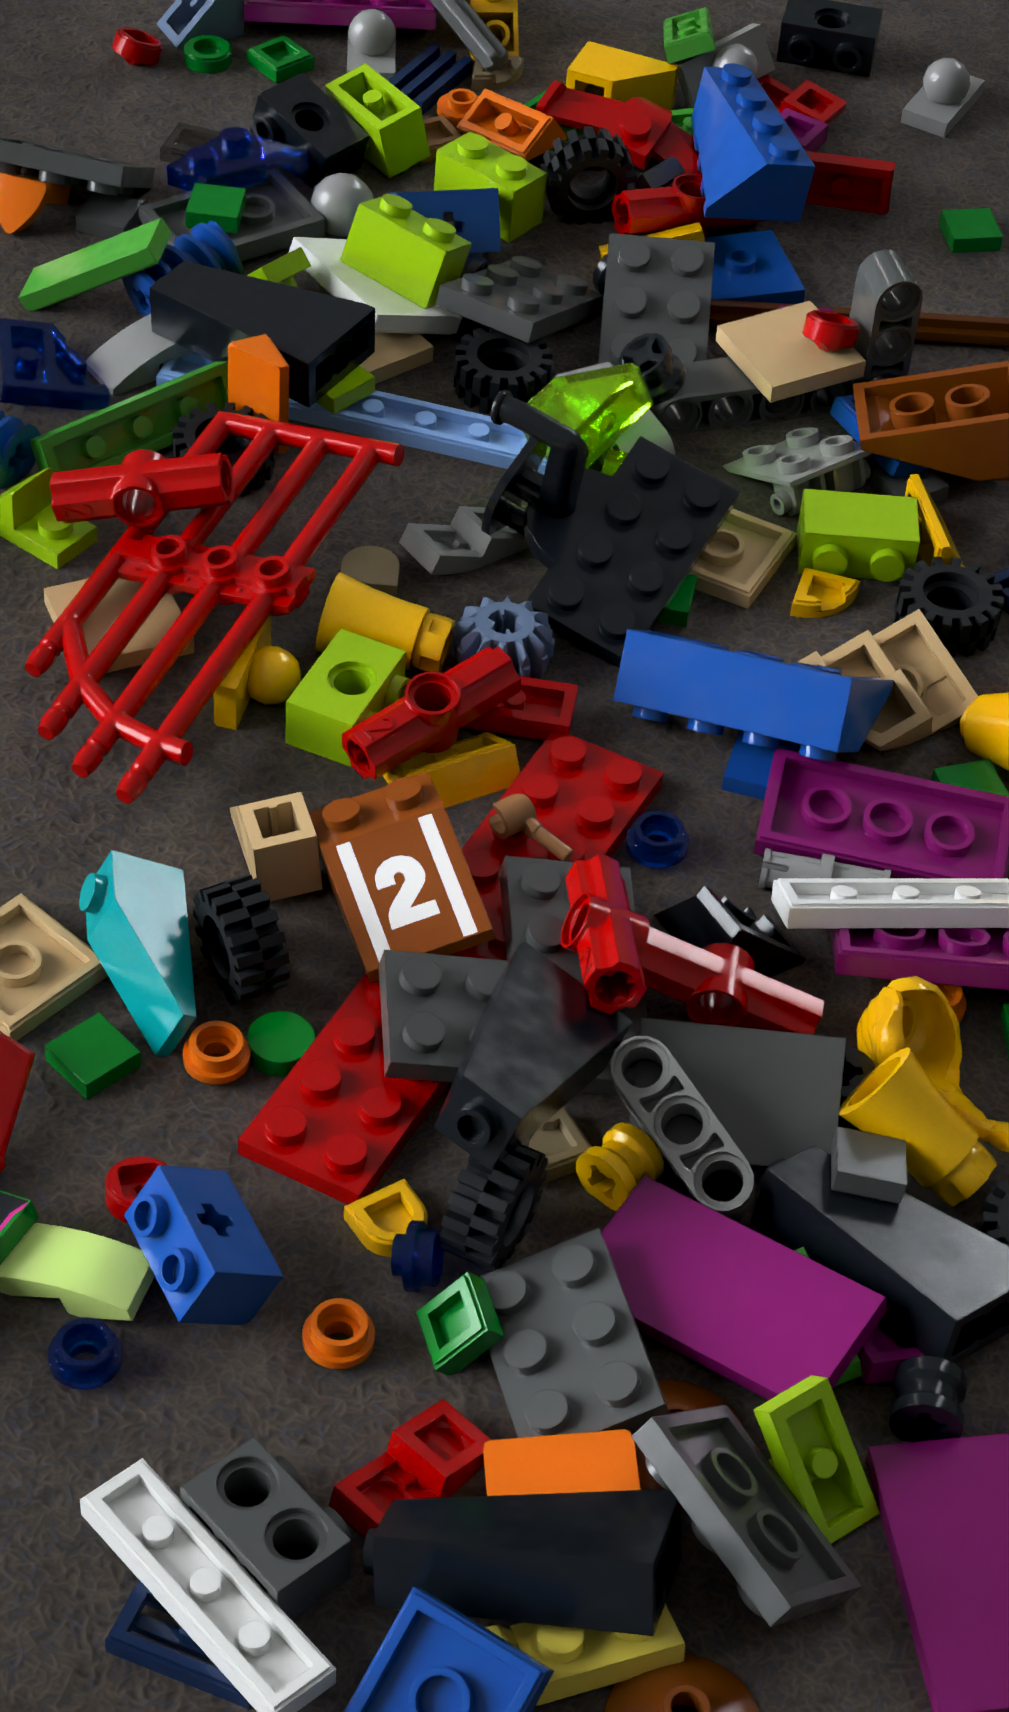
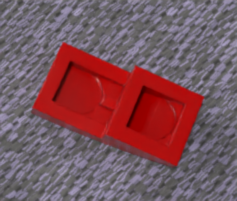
(805, 99)
(423, 1460)

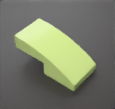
(84, 1270)

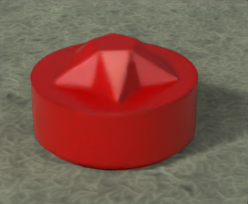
(137, 46)
(830, 330)
(126, 1181)

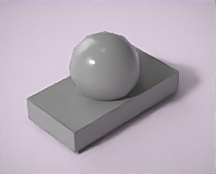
(372, 42)
(742, 47)
(944, 98)

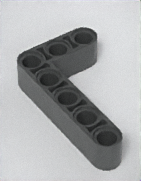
(888, 314)

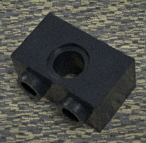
(830, 36)
(310, 120)

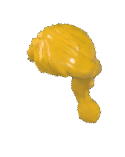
(919, 1017)

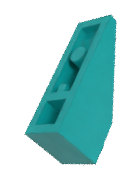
(143, 943)

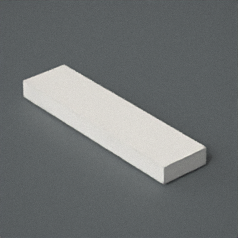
(892, 902)
(207, 1591)

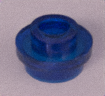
(657, 840)
(417, 1256)
(79, 1337)

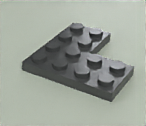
(438, 999)

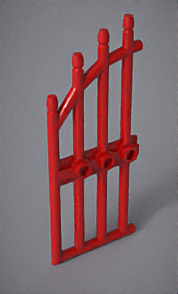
(215, 577)

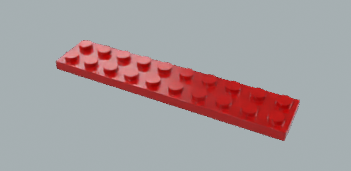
(335, 1112)

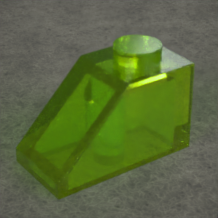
(596, 404)

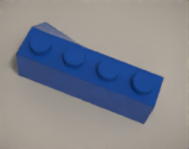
(746, 150)
(748, 693)

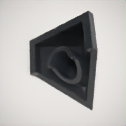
(709, 920)

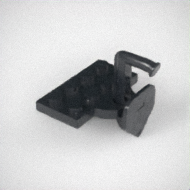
(608, 541)

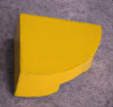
(823, 592)

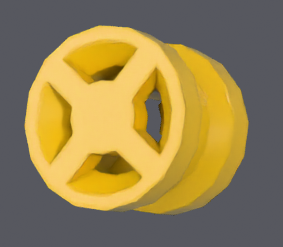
(619, 1164)

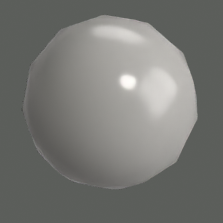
(338, 201)

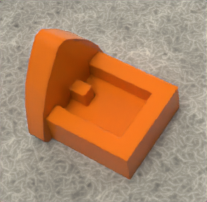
(25, 197)

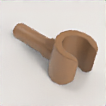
(518, 815)

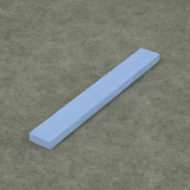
(400, 421)

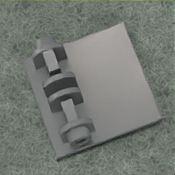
(802, 463)

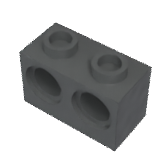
(280, 1525)

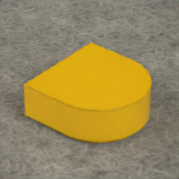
(383, 1215)

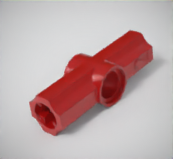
(666, 208)
(142, 488)
(431, 712)
(605, 934)
(724, 988)

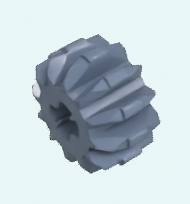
(512, 627)

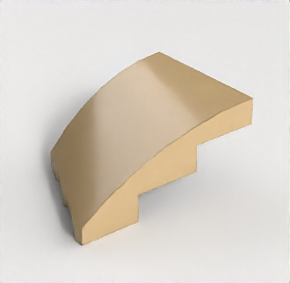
(927, 683)

